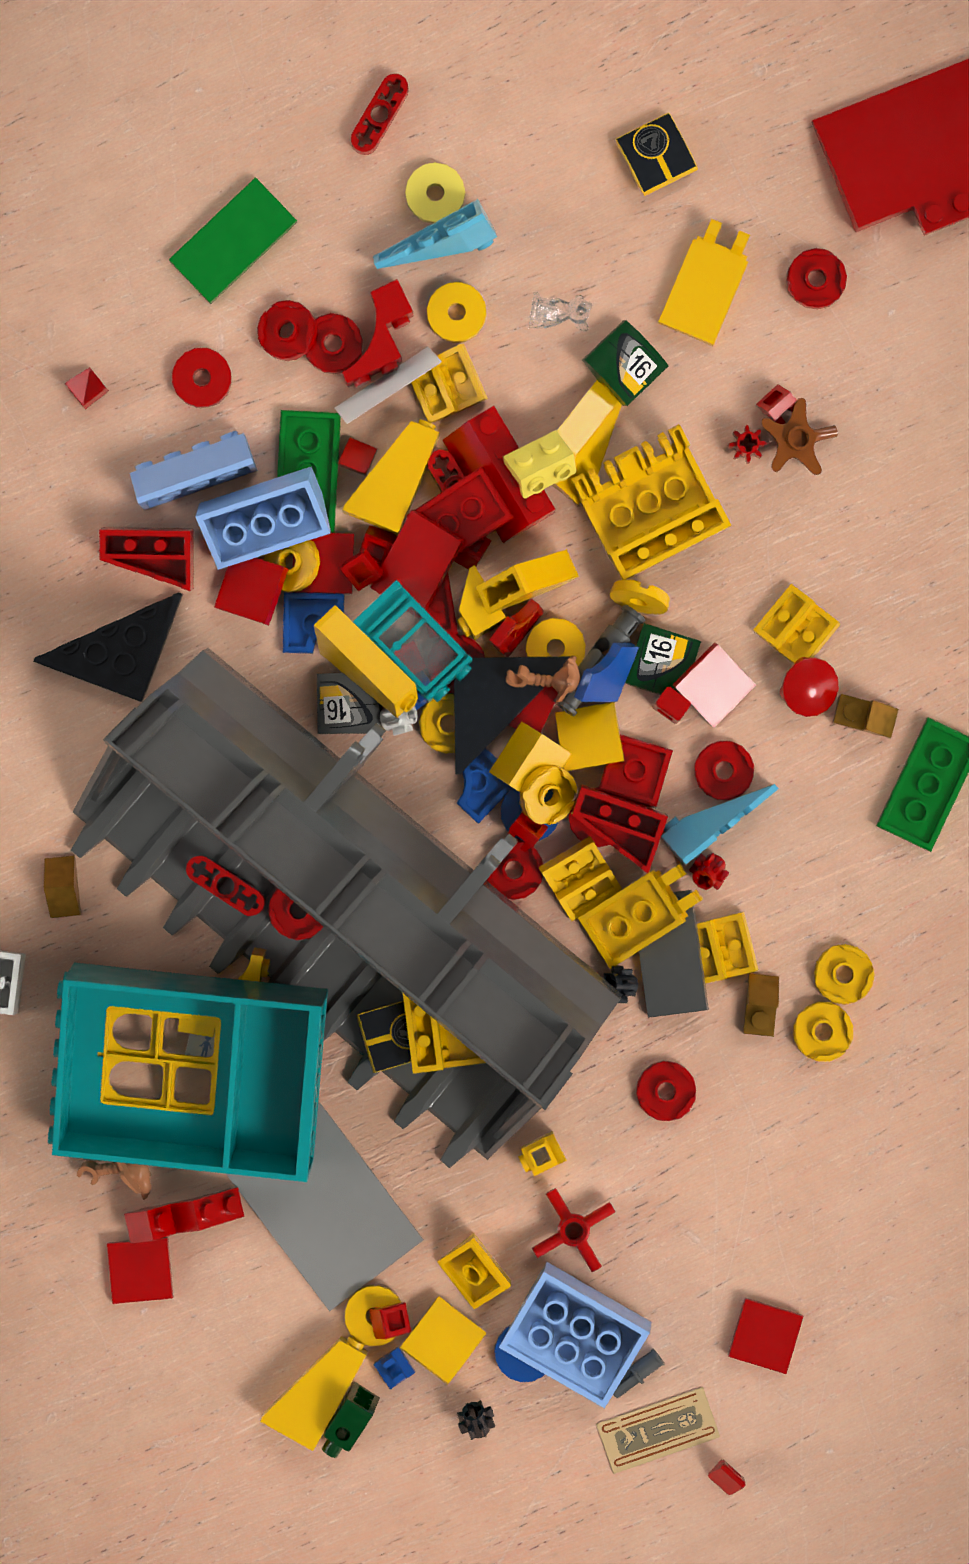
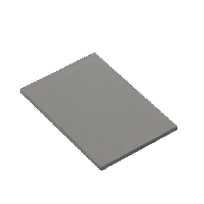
(337, 1224)

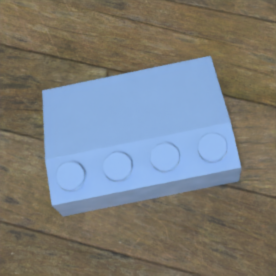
(576, 1335)

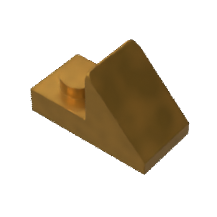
(865, 715)
(761, 1004)

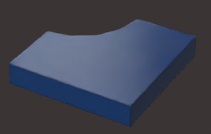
(301, 614)
(607, 678)
(481, 789)

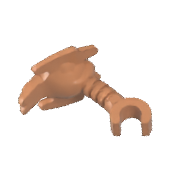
(563, 681)
(132, 1174)

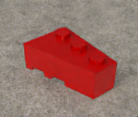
(154, 552)
(621, 823)

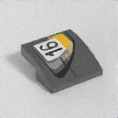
(344, 706)

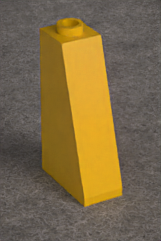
(394, 481)
(527, 581)
(364, 662)
(313, 1398)

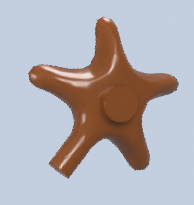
(797, 439)

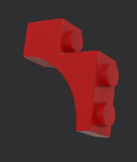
(382, 354)
(184, 1216)

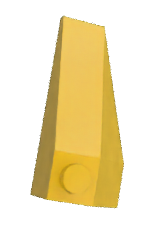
(589, 433)

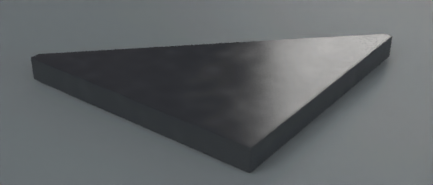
(120, 653)
(488, 704)

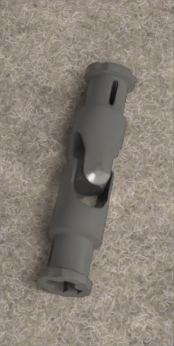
(617, 633)

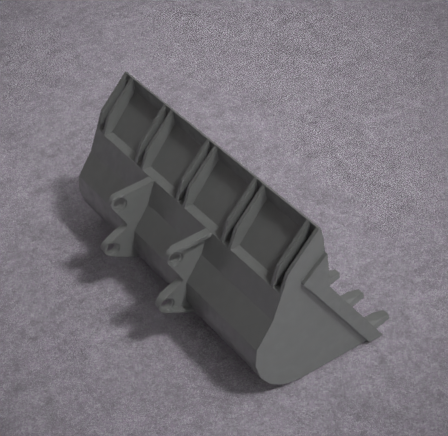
(239, 780)

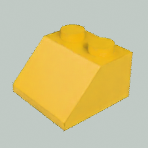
(473, 614)

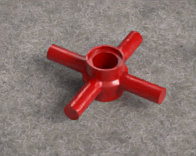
(580, 1241)

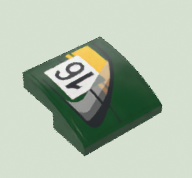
(625, 362)
(661, 659)

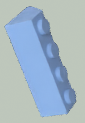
(192, 471)
(263, 518)

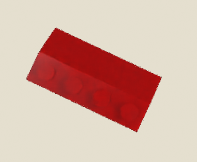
(484, 443)

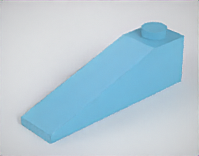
(451, 235)
(698, 831)

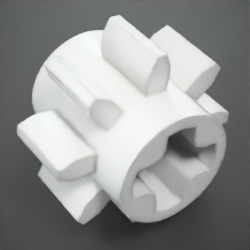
(398, 725)

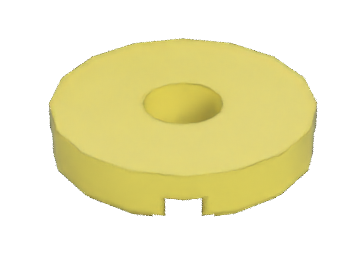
(434, 175)

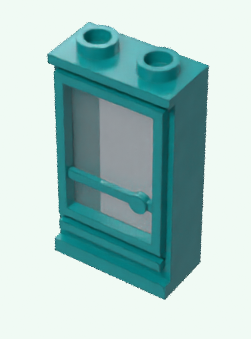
(414, 642)

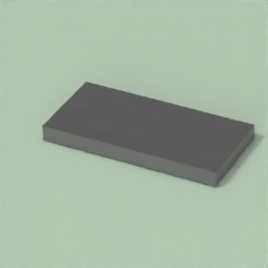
(674, 970)

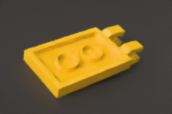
(705, 286)
(638, 915)

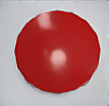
(810, 687)

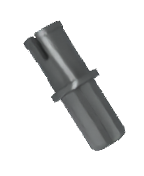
(639, 1371)

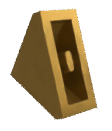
(61, 886)

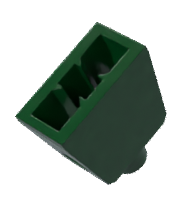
(349, 1420)

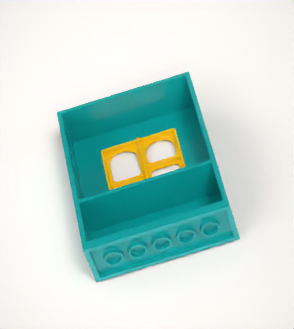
(261, 1072)

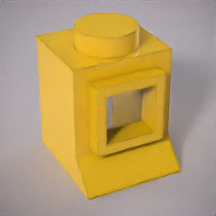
(542, 1154)

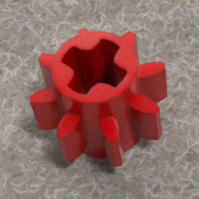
(741, 450)
(709, 871)

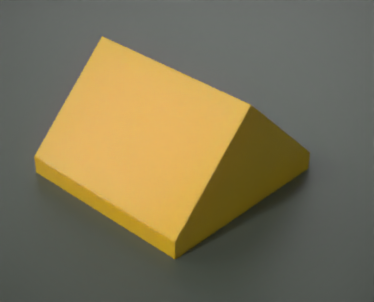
(526, 753)
(474, 1271)

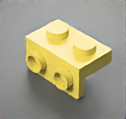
(541, 463)

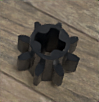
(623, 981)
(476, 1420)

